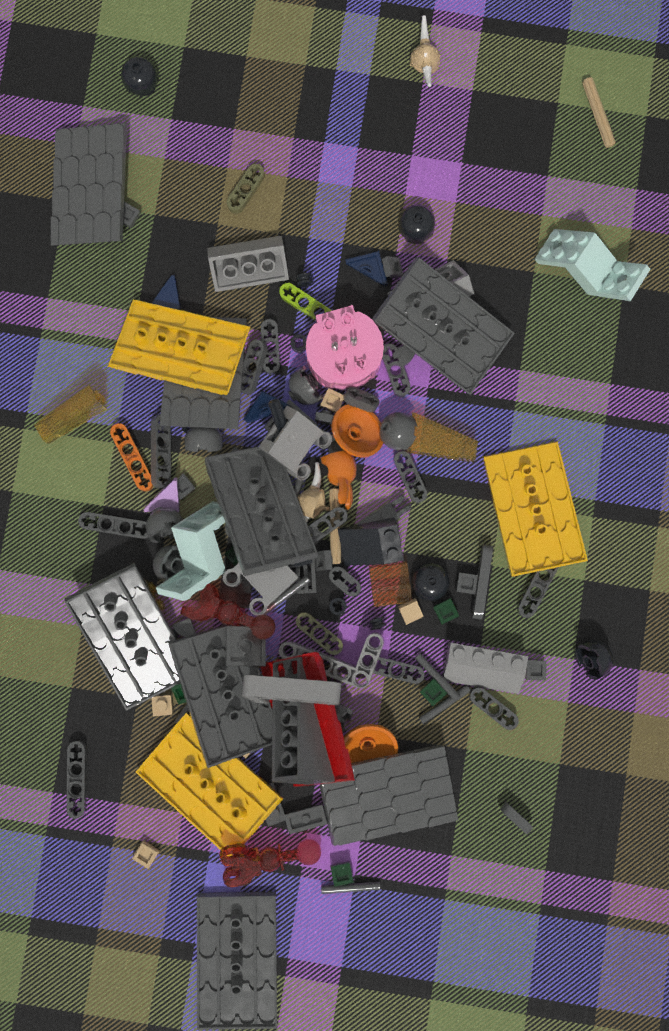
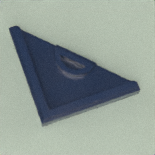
(369, 265)
(168, 295)
(260, 408)

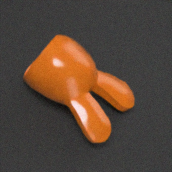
(341, 473)

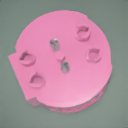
(344, 349)

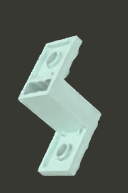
(592, 264)
(198, 553)

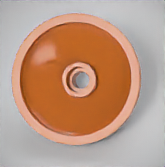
(357, 431)
(380, 744)

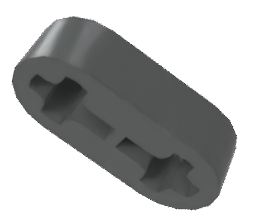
(361, 399)
(341, 585)
(515, 817)

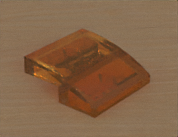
(390, 584)

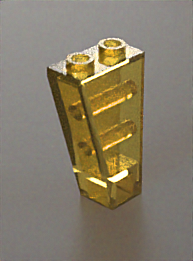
(71, 414)
(441, 442)

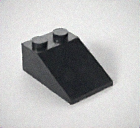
(371, 543)

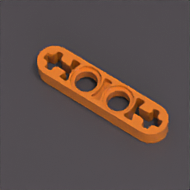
(130, 458)

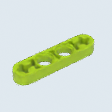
(313, 303)

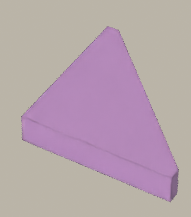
(166, 498)

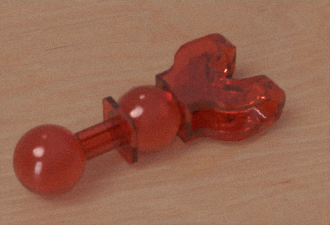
(228, 613)
(248, 861)

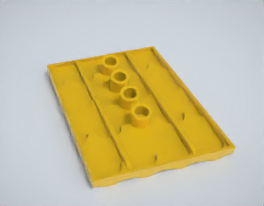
(179, 347)
(534, 509)
(221, 800)

